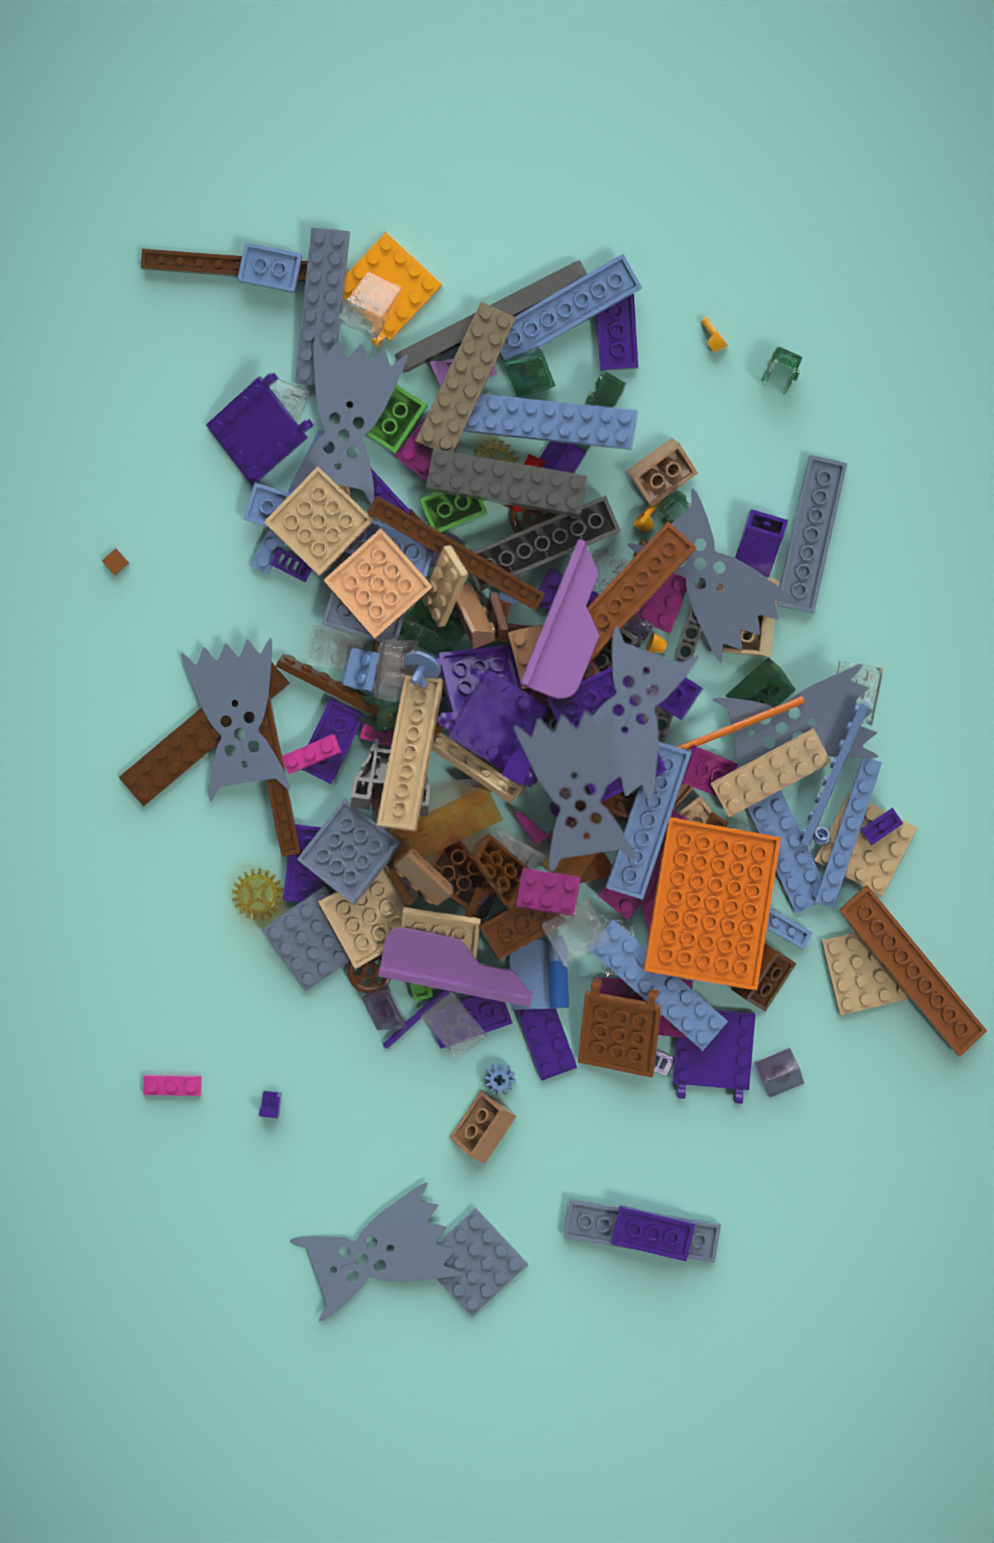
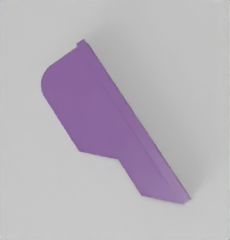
(567, 632)
(447, 965)

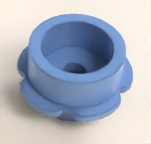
(822, 832)

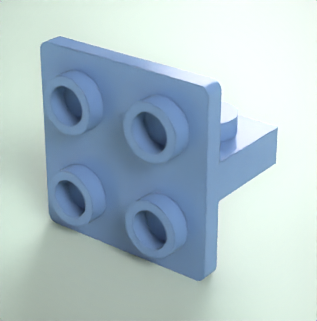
(361, 670)

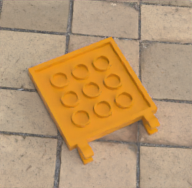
(396, 265)

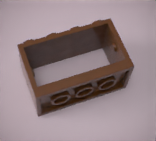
(513, 929)

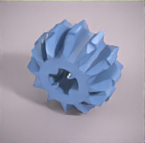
(505, 1075)

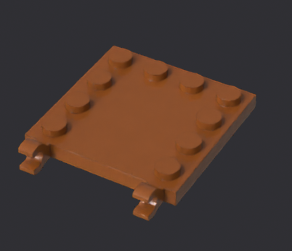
(619, 1031)

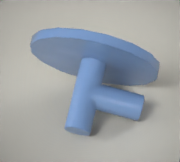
(421, 666)

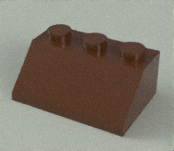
(773, 974)

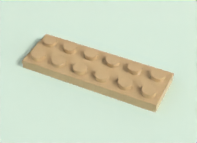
(771, 772)

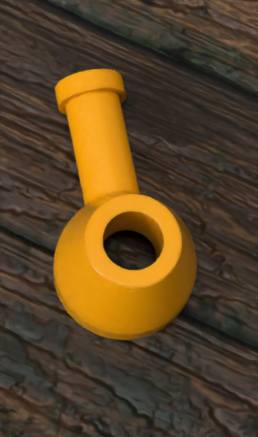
(716, 341)
(643, 521)
(656, 644)

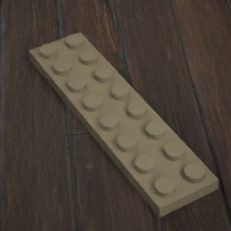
(466, 378)

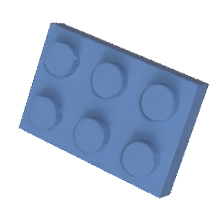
(270, 267)

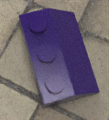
(562, 457)

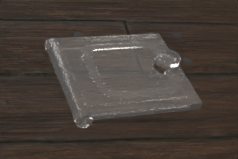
(575, 935)

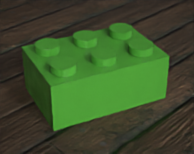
(397, 420)
(450, 511)

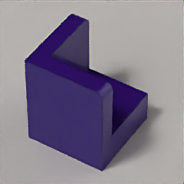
(270, 1104)

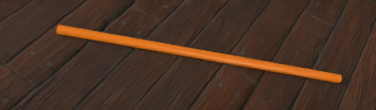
(743, 723)

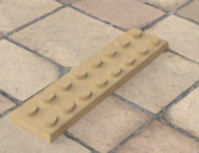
(410, 754)

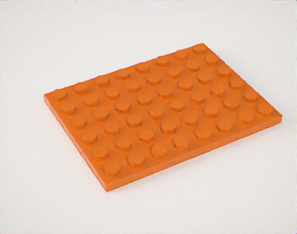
(712, 904)

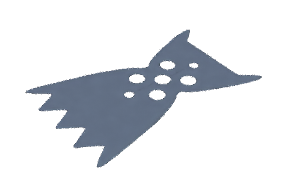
(336, 383)
(744, 592)
(248, 682)
(827, 702)
(637, 750)
(589, 755)
(400, 1225)

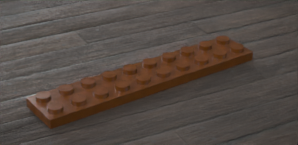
(183, 749)

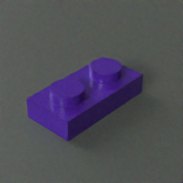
(881, 826)

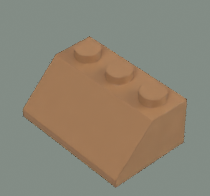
(661, 471)
(474, 617)
(523, 645)
(423, 876)
(482, 1127)

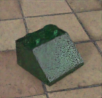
(529, 372)

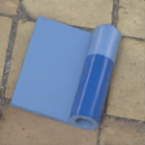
(543, 974)

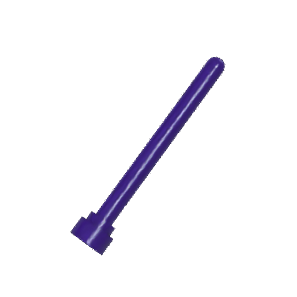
(414, 1019)

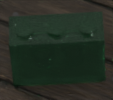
(435, 639)
(764, 685)

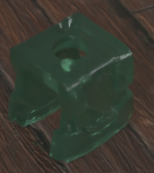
(786, 358)
(675, 497)
(385, 707)

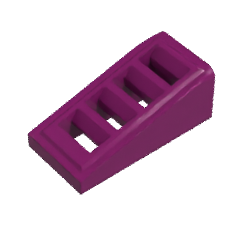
(532, 829)

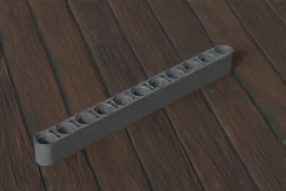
(514, 304)
(691, 644)

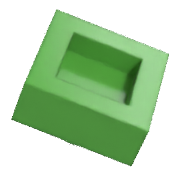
(420, 992)

